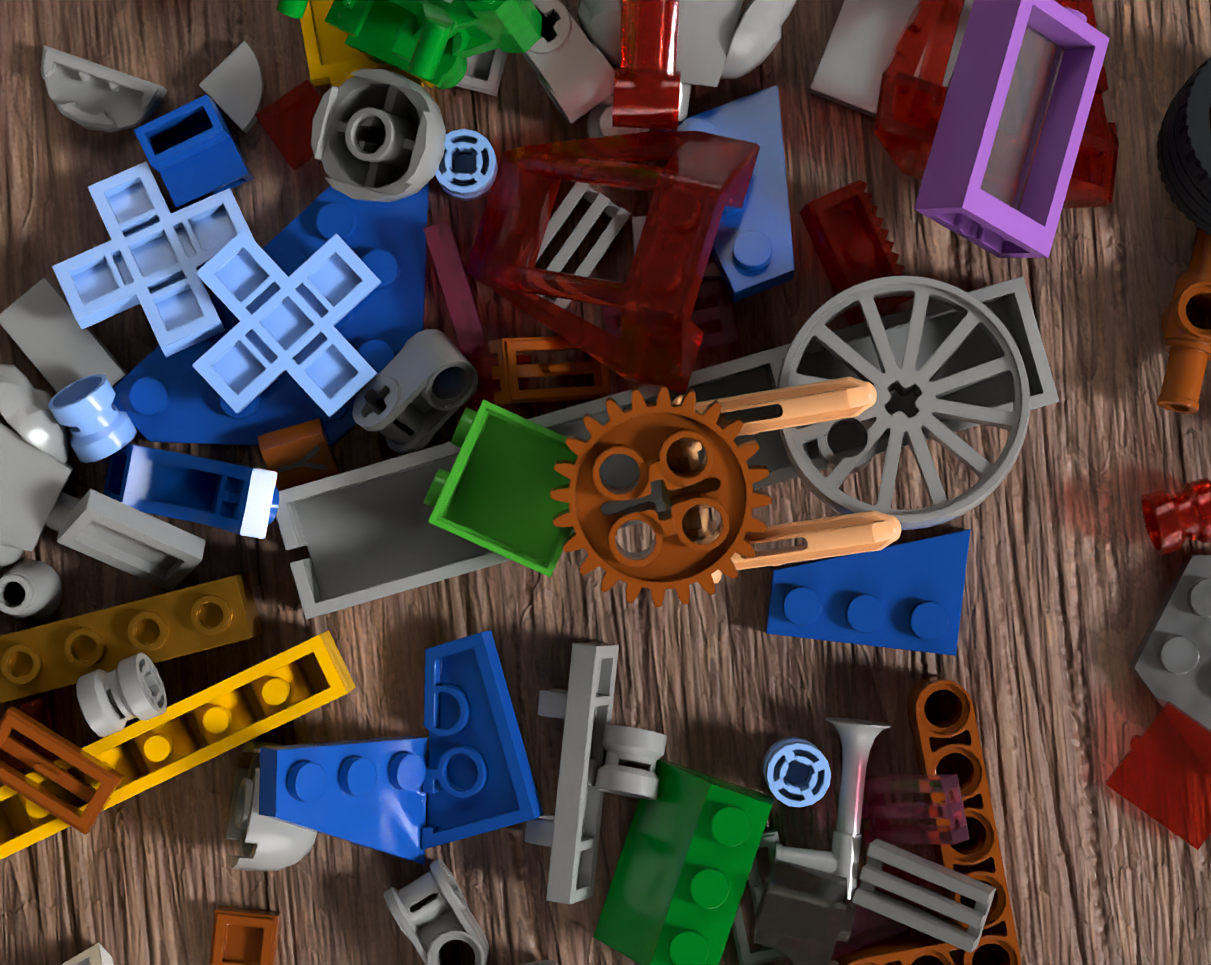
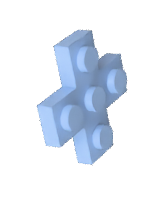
(151, 259)
(286, 323)

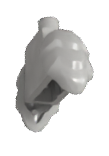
(709, 41)
(31, 466)

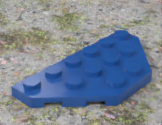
(177, 405)

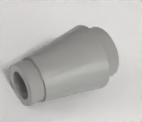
(41, 589)

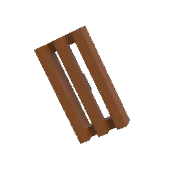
(509, 372)
(97, 798)

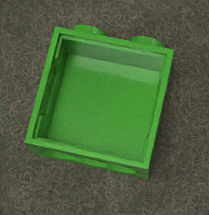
(503, 487)

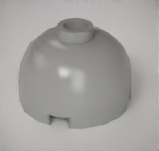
(378, 136)
(263, 841)

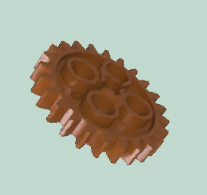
(674, 556)

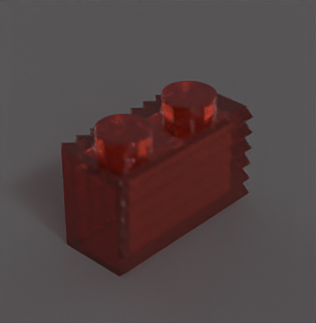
(852, 243)

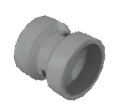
(121, 695)
(635, 748)

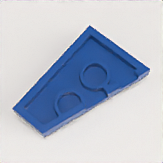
(880, 598)
(476, 752)

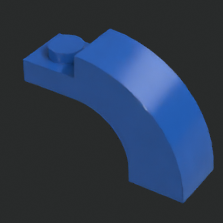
(194, 489)

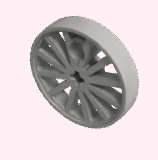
(927, 409)

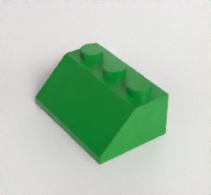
(683, 869)

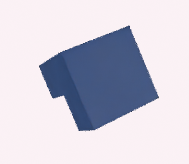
(194, 152)

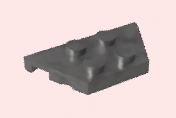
(1176, 648)

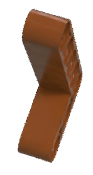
(977, 860)

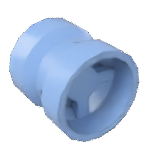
(471, 173)
(93, 420)
(790, 761)

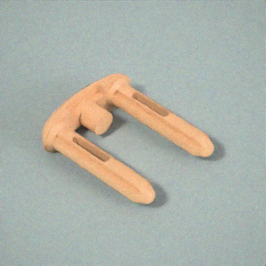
(801, 406)

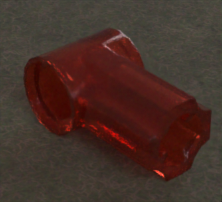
(647, 78)

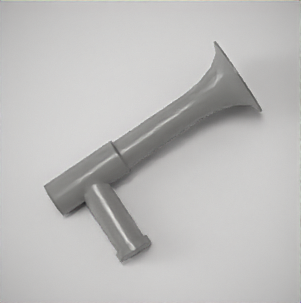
(843, 860)

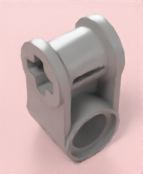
(570, 65)
(420, 390)
(438, 919)

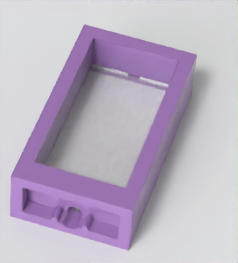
(1012, 125)

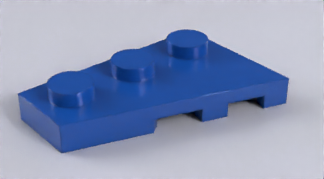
(755, 241)
(351, 791)

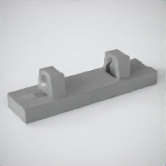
(578, 810)

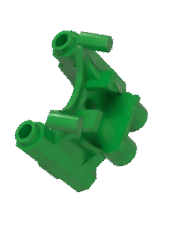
(430, 35)

